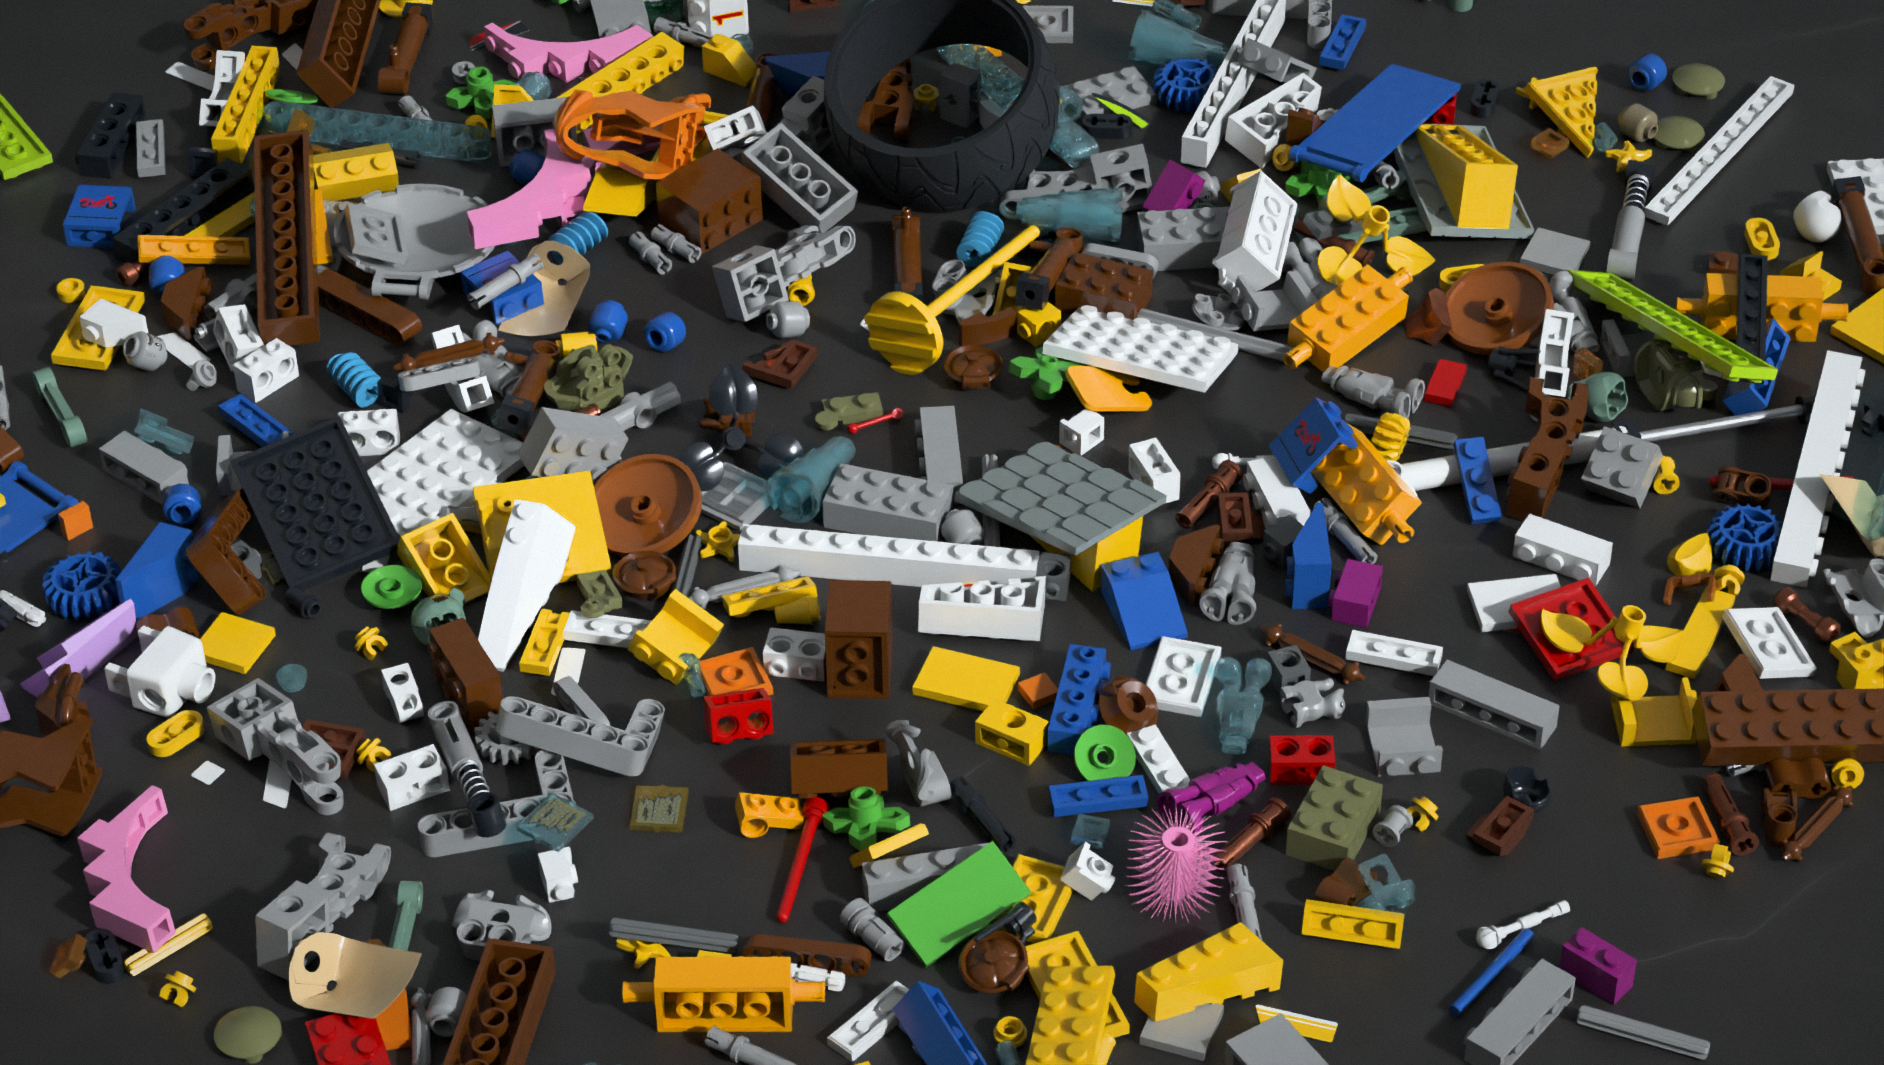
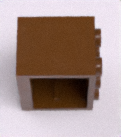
(710, 200)
(859, 639)

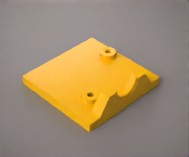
(568, 495)

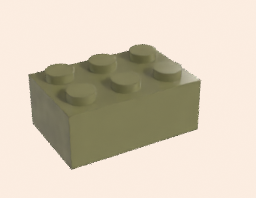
(1333, 818)

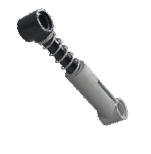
(1630, 220)
(466, 768)

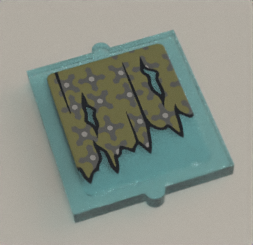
(555, 822)

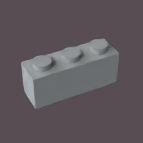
(142, 465)

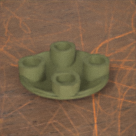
(1698, 80)
(1678, 133)
(247, 1033)

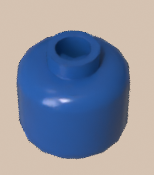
(1647, 72)
(525, 166)
(163, 271)
(608, 321)
(665, 332)
(181, 505)

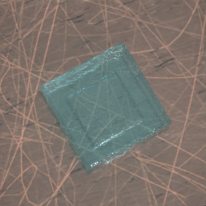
(1090, 830)

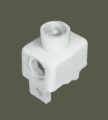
(165, 672)

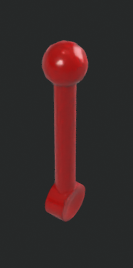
(895, 414)

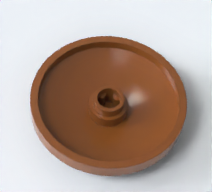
(1497, 307)
(647, 504)

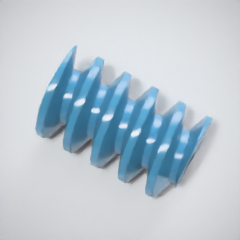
(580, 234)
(980, 238)
(354, 378)

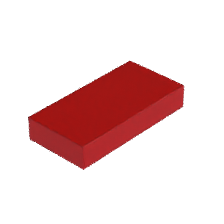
(1445, 382)

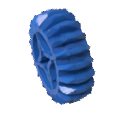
(1183, 83)
(1745, 536)
(81, 585)

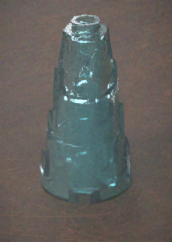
(1162, 40)
(1090, 211)
(805, 481)

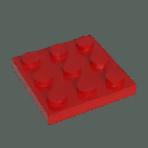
(1575, 599)

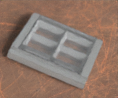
(737, 497)

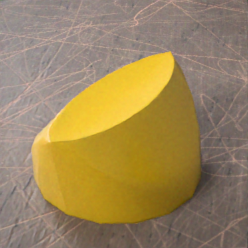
(1691, 556)

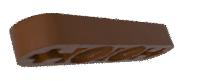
(854, 958)

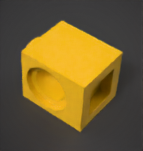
(1038, 325)

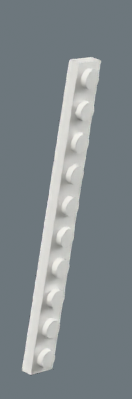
(1718, 151)

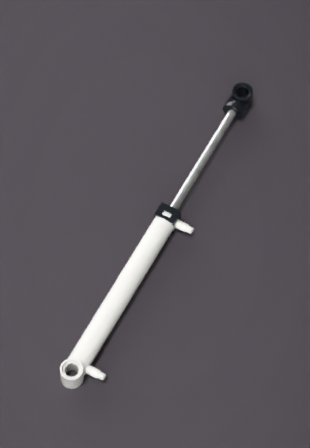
(1445, 472)

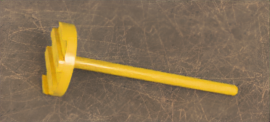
(907, 329)

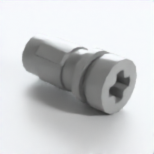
(865, 923)

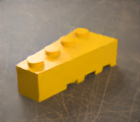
(1208, 972)

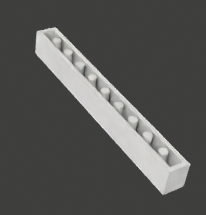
(1229, 85)
(1819, 455)
(880, 558)

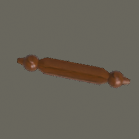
(448, 353)
(1314, 654)
(1817, 823)

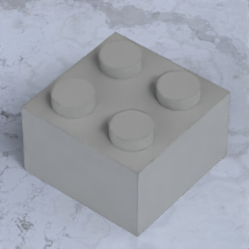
(1622, 467)

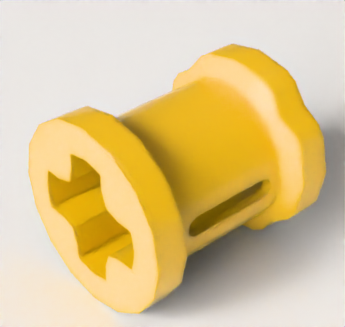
(1659, 482)

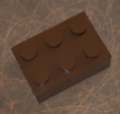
(1104, 285)
(464, 671)
(838, 766)

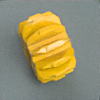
(1391, 435)

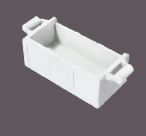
(1255, 233)

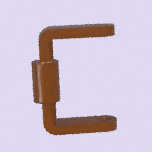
(1690, 581)

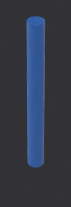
(1491, 972)

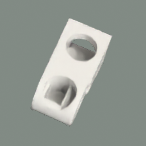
(403, 693)

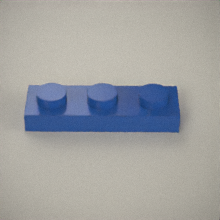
(1342, 42)
(252, 420)
(1477, 480)
(1098, 796)

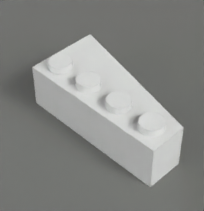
(1263, 123)
(984, 609)

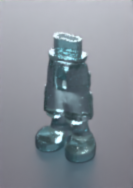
(1237, 709)

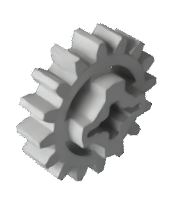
(497, 746)

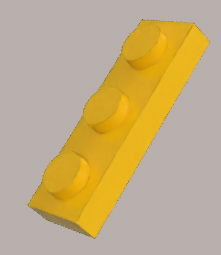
(767, 597)
(1352, 924)

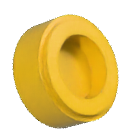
(70, 290)

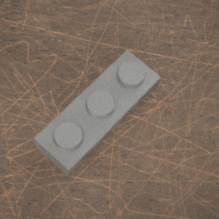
(150, 148)

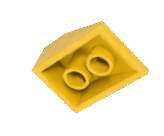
(619, 192)
(445, 559)

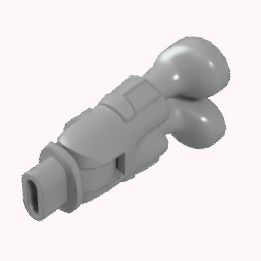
(1305, 262)
(1582, 329)
(499, 372)
(1375, 390)
(1235, 580)

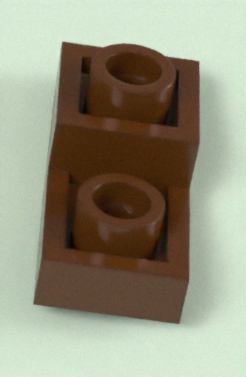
(986, 330)

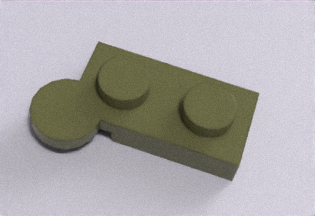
(848, 410)
(599, 594)

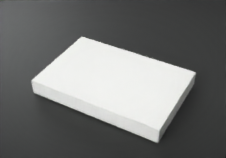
(1493, 598)
(1769, 642)
(1182, 675)

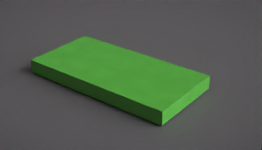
(958, 904)

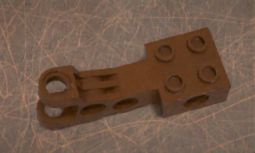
(241, 18)
(892, 103)
(1542, 461)

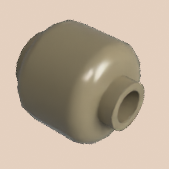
(1638, 122)

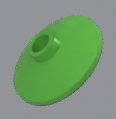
(291, 96)
(391, 586)
(1113, 744)

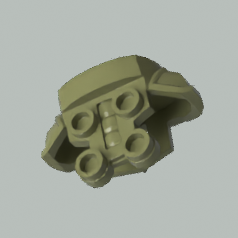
(594, 380)
(1677, 383)

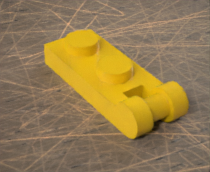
(544, 643)

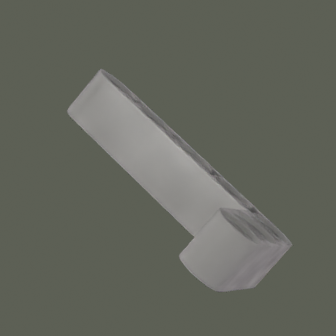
(1316, 11)
(583, 738)
(453, 830)

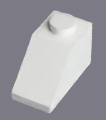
(110, 324)

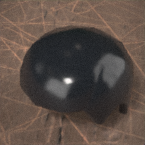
(1526, 788)

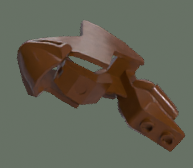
(55, 761)

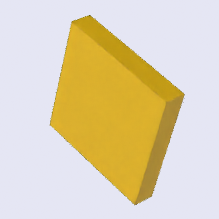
(235, 642)
(888, 845)

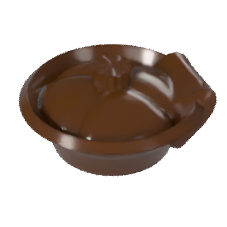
(973, 366)
(645, 574)
(1127, 704)
(994, 963)

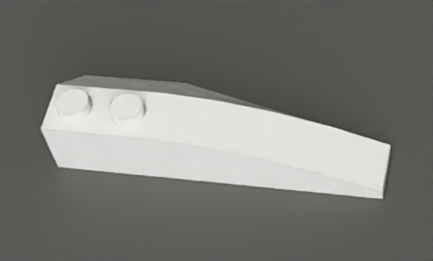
(524, 575)

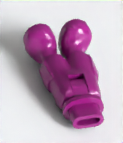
(1210, 793)

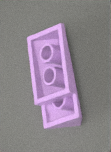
(87, 648)

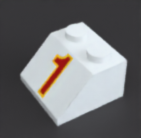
(718, 16)

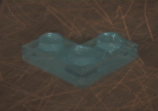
(155, 428)

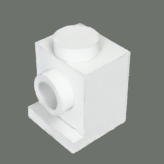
(1082, 431)
(1088, 873)
(557, 874)

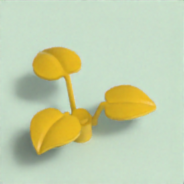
(1349, 203)
(1630, 682)

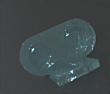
(1395, 893)

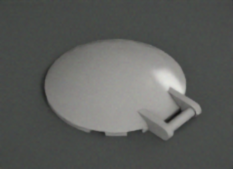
(433, 233)

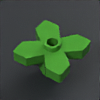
(478, 92)
(1313, 180)
(1045, 371)
(865, 818)

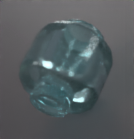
(536, 85)
(1070, 103)

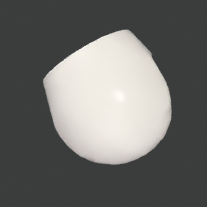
(1817, 217)

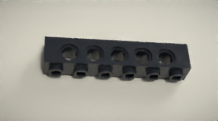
(189, 207)

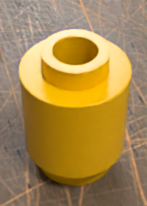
(575, 341)

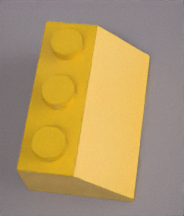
(355, 172)

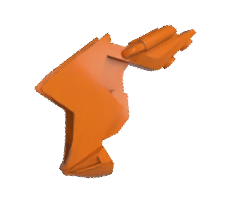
(627, 118)

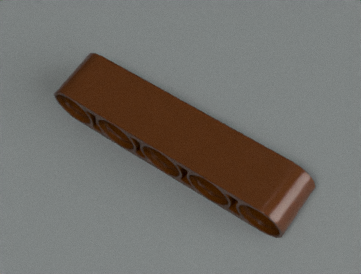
(367, 311)

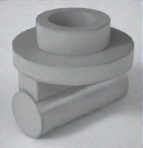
(203, 375)

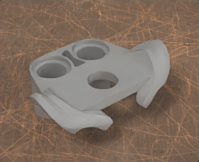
(967, 305)
(1868, 612)
(921, 771)
(474, 915)

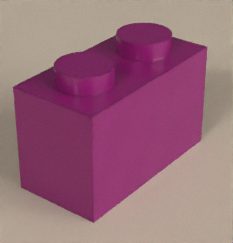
(1174, 189)
(1355, 593)
(1598, 965)

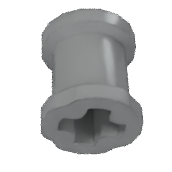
(1395, 822)

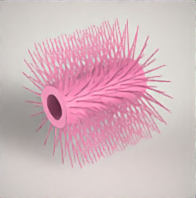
(1176, 863)

